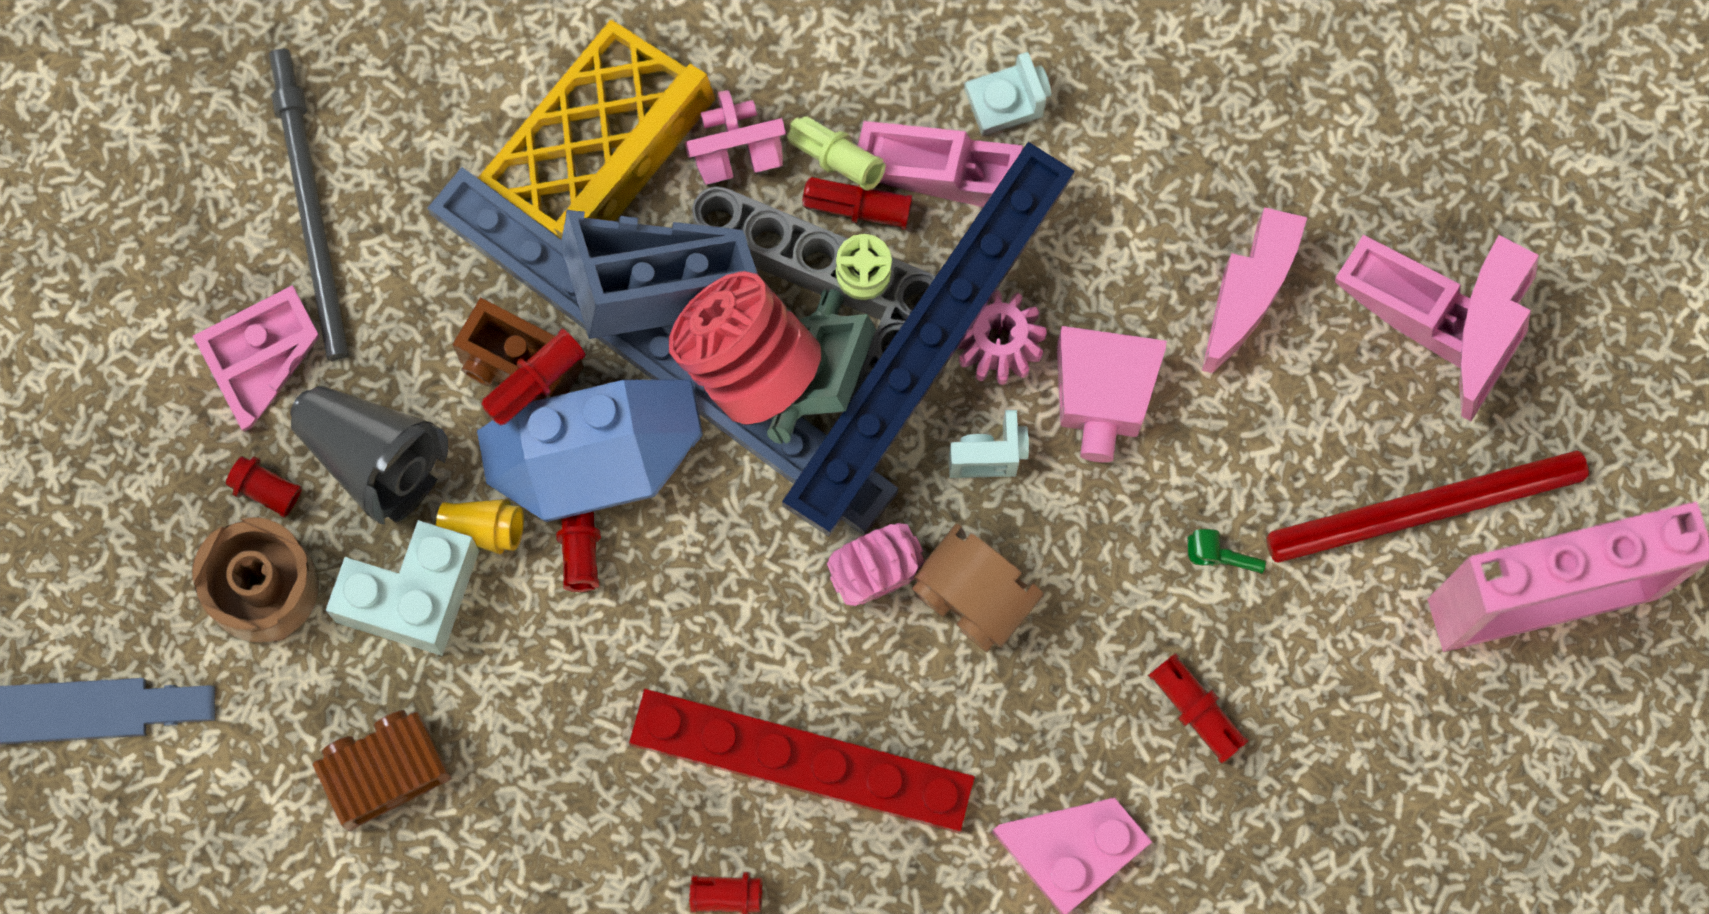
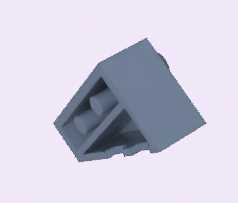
(644, 274)

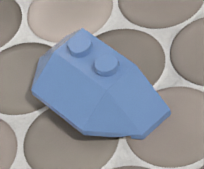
(592, 446)

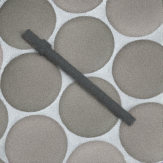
(290, 107)

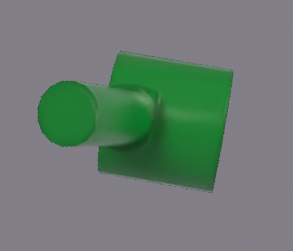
(1206, 551)

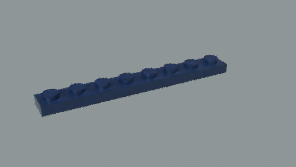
(927, 339)

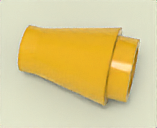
(491, 523)

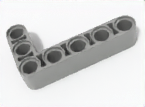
(803, 239)

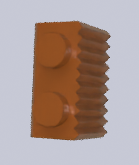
(381, 769)

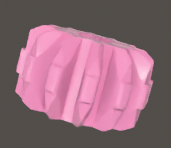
(1021, 344)
(875, 564)

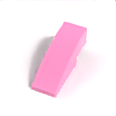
(938, 161)
(1252, 284)
(1407, 297)
(1494, 321)

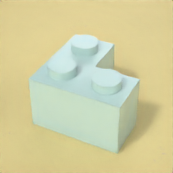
(417, 602)

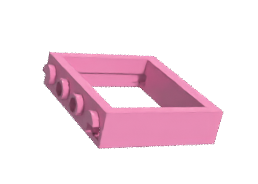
(1570, 576)

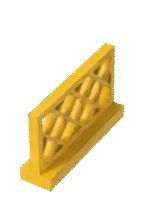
(637, 152)

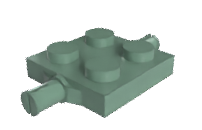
(843, 351)

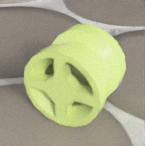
(864, 254)

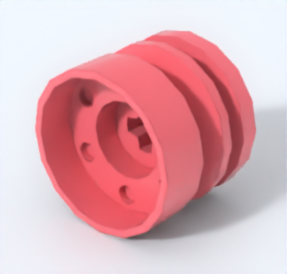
(745, 348)

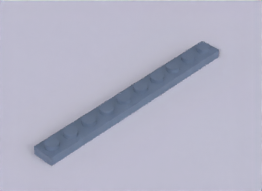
(538, 262)

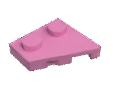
(258, 352)
(1073, 849)

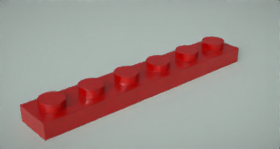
(802, 761)

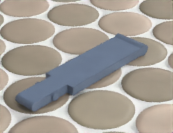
(97, 709)

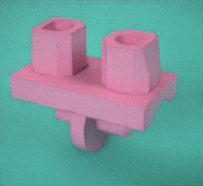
(761, 139)

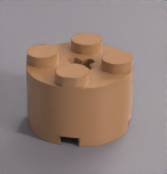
(255, 549)
(976, 587)

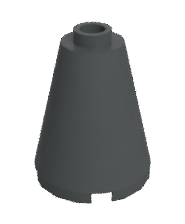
(370, 450)

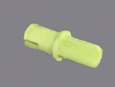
(836, 152)

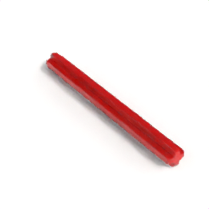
(1427, 506)

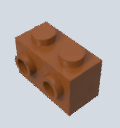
(496, 340)

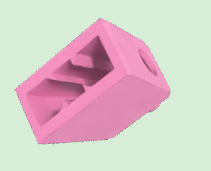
(1105, 385)

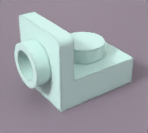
(1008, 96)
(983, 457)

